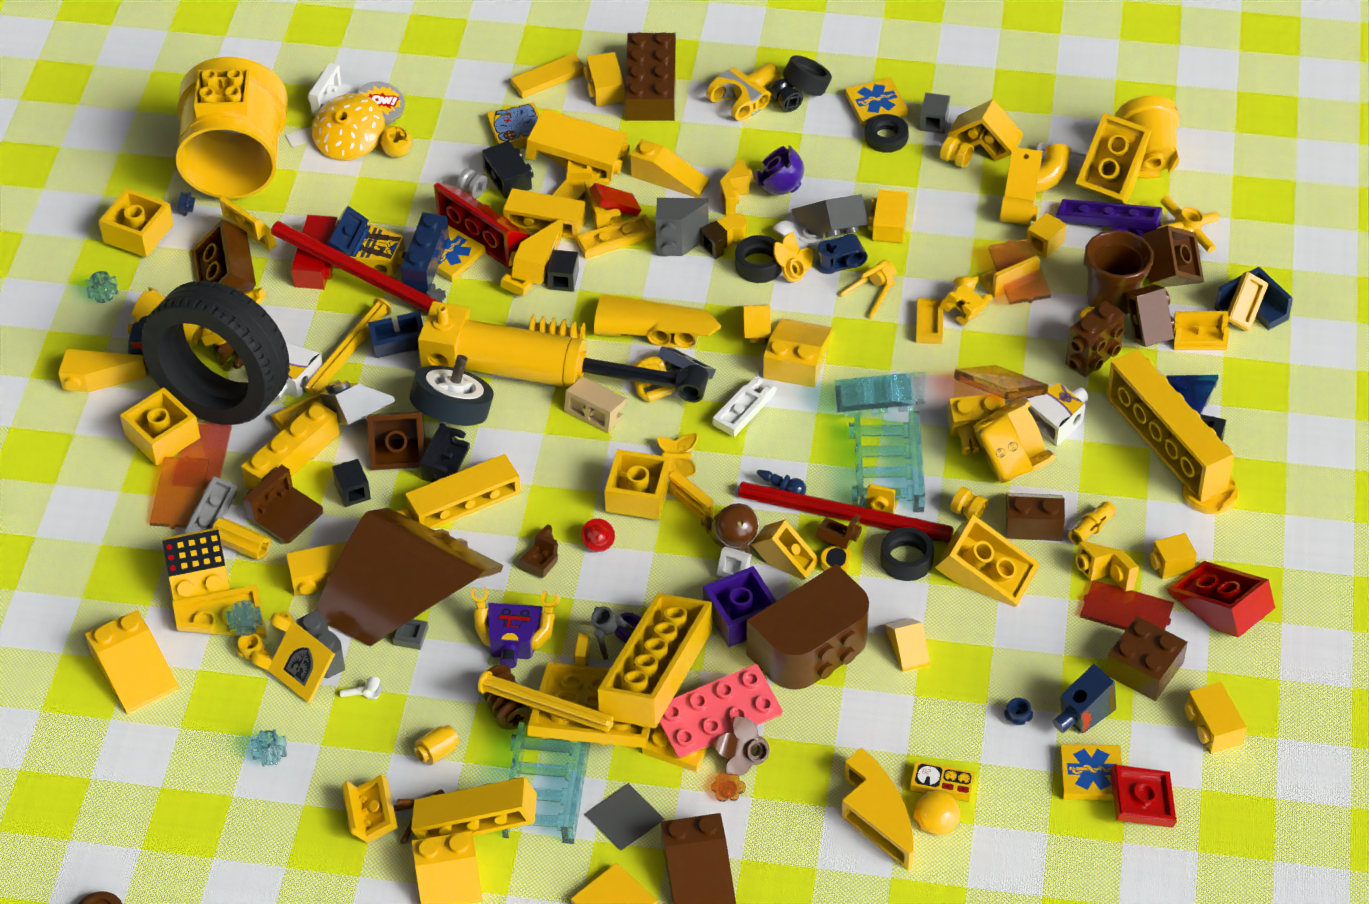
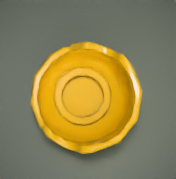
(937, 812)

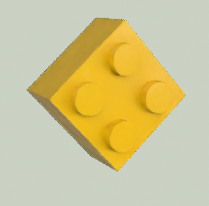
(136, 222)
(160, 426)
(638, 484)

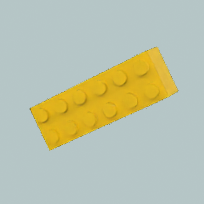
(1169, 425)
(655, 660)

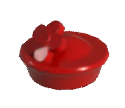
(598, 535)

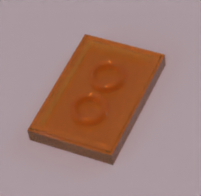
(1001, 382)

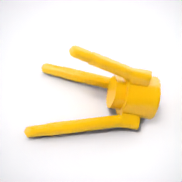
(879, 275)

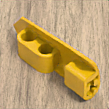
(660, 322)

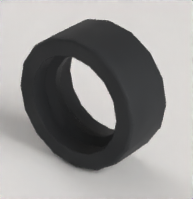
(807, 75)
(752, 272)
(907, 570)

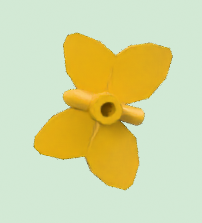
(679, 452)

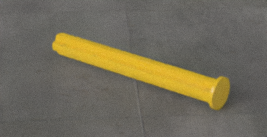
(347, 346)
(544, 702)

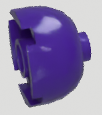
(781, 172)

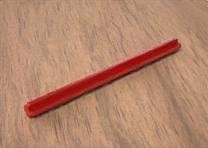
(353, 266)
(842, 510)

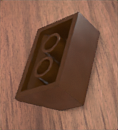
(225, 257)

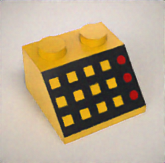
(195, 564)

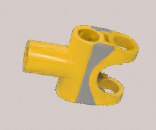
(747, 90)

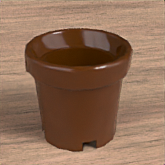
(1116, 264)

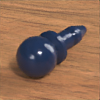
(794, 485)

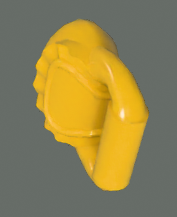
(656, 364)

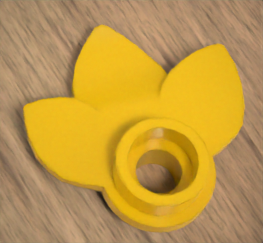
(792, 259)

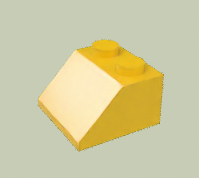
(447, 869)

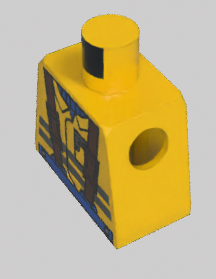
(380, 250)

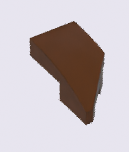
(542, 555)

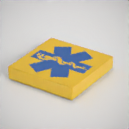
(875, 99)
(459, 254)
(1087, 771)

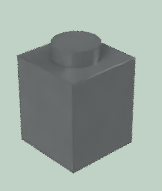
(934, 113)

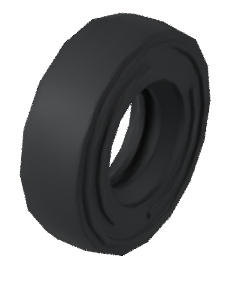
(886, 144)

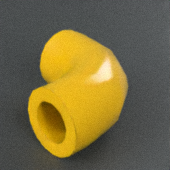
(1053, 167)

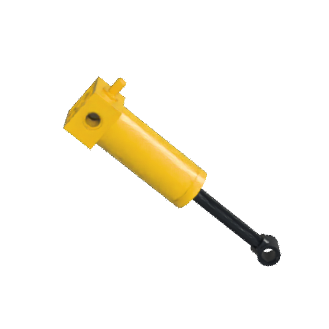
(533, 354)

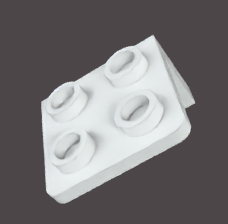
(327, 88)

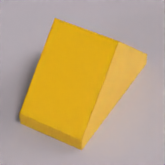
(908, 643)

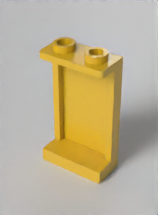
(578, 142)

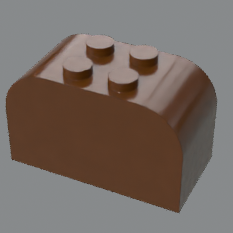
(810, 630)

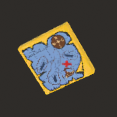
(513, 123)

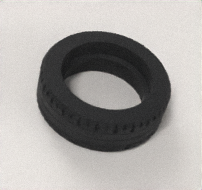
(242, 326)

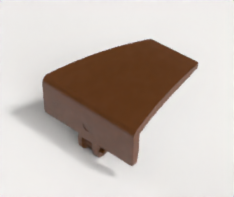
(394, 574)

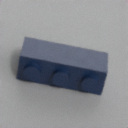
(425, 251)

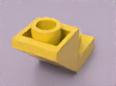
(734, 184)
(1101, 561)

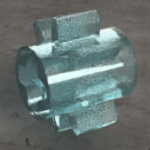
(101, 287)
(244, 618)
(268, 747)

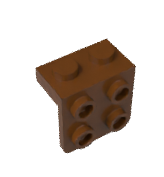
(281, 507)

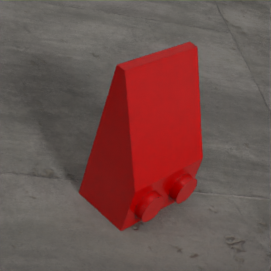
(1224, 597)

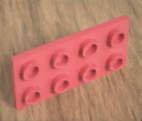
(708, 711)

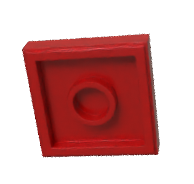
(1143, 796)

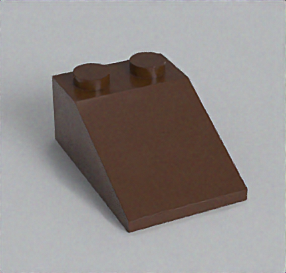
(697, 860)

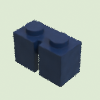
(389, 342)

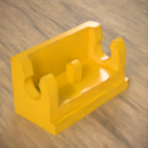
(601, 216)
(1200, 330)

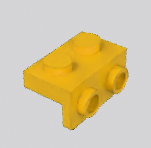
(369, 809)

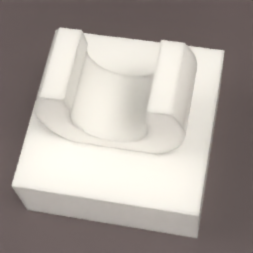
(732, 561)

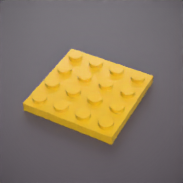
(580, 686)

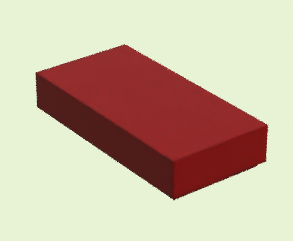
(615, 199)

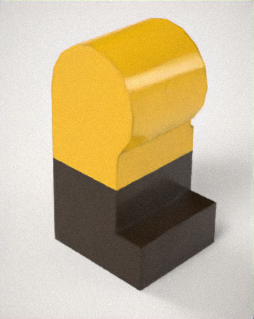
(723, 233)

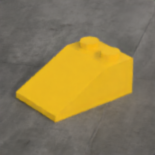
(1114, 158)
(796, 352)
(987, 562)
(131, 661)

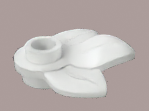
(803, 235)

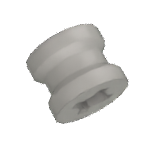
(472, 183)

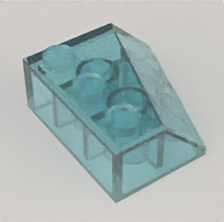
(881, 392)

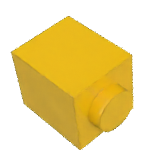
(1046, 234)
(1173, 556)

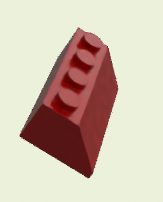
(479, 222)

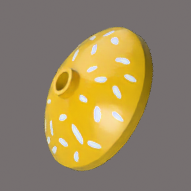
(349, 137)

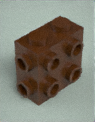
(1095, 339)

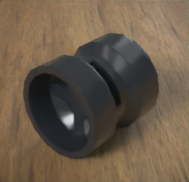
(787, 96)

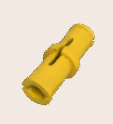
(1092, 522)

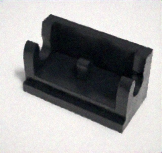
(444, 454)

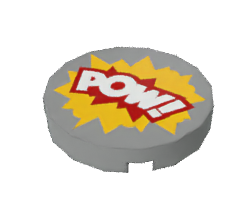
(387, 97)

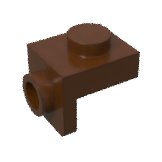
(837, 534)

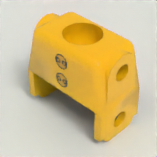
(1012, 441)

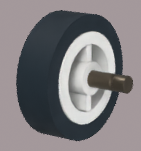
(451, 394)

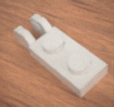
(743, 407)

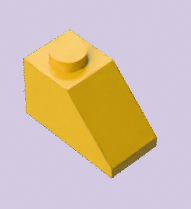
(756, 322)
(785, 549)

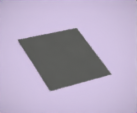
(624, 816)

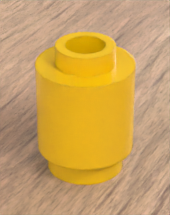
(436, 744)

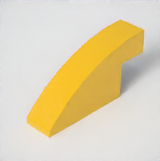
(877, 808)

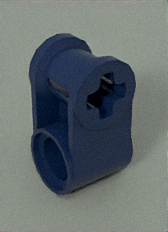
(842, 252)

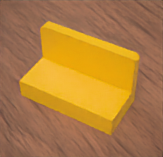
(994, 280)

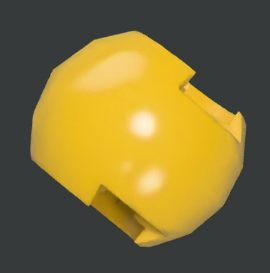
(393, 148)

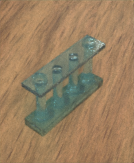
(910, 450)
(572, 772)

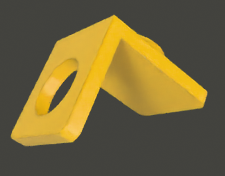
(881, 498)

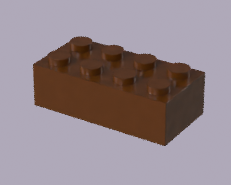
(650, 77)

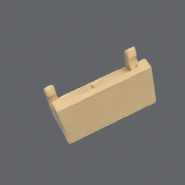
(594, 404)

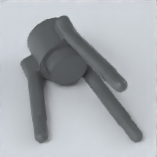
(606, 624)

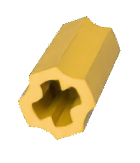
(242, 538)

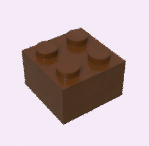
(1146, 658)

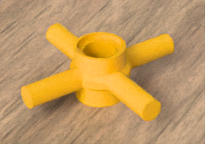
(1191, 220)

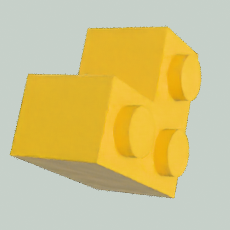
(989, 127)

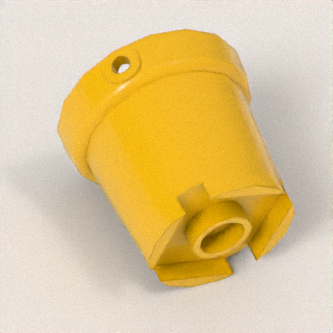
(1163, 119)

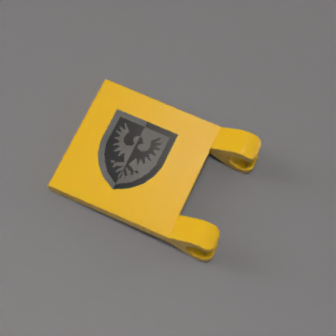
(299, 660)

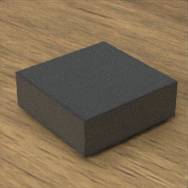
(411, 634)

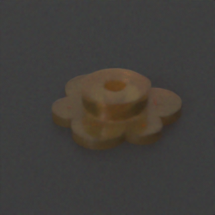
(727, 787)

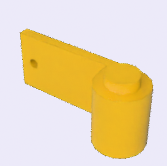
(1021, 187)

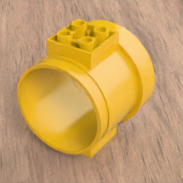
(233, 97)

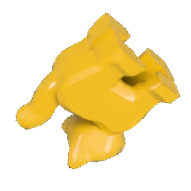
(965, 299)

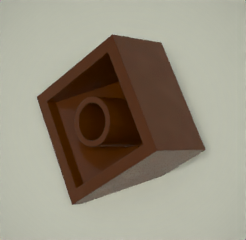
(1174, 258)
(396, 440)
(1035, 516)

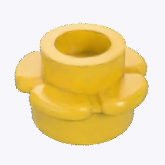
(247, 642)

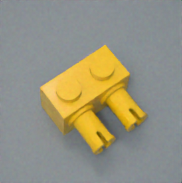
(967, 411)

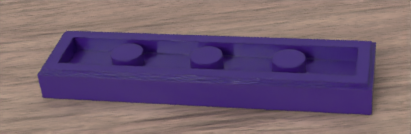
(1109, 214)

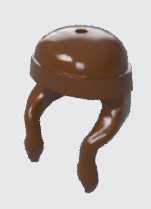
(725, 528)

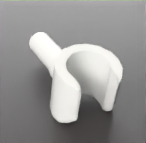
(370, 690)

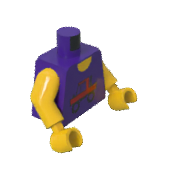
(513, 629)

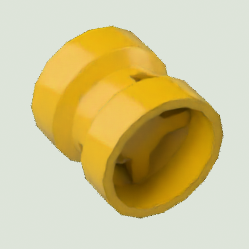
(955, 151)
(968, 504)

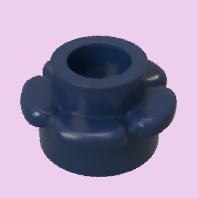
(186, 203)
(1018, 705)

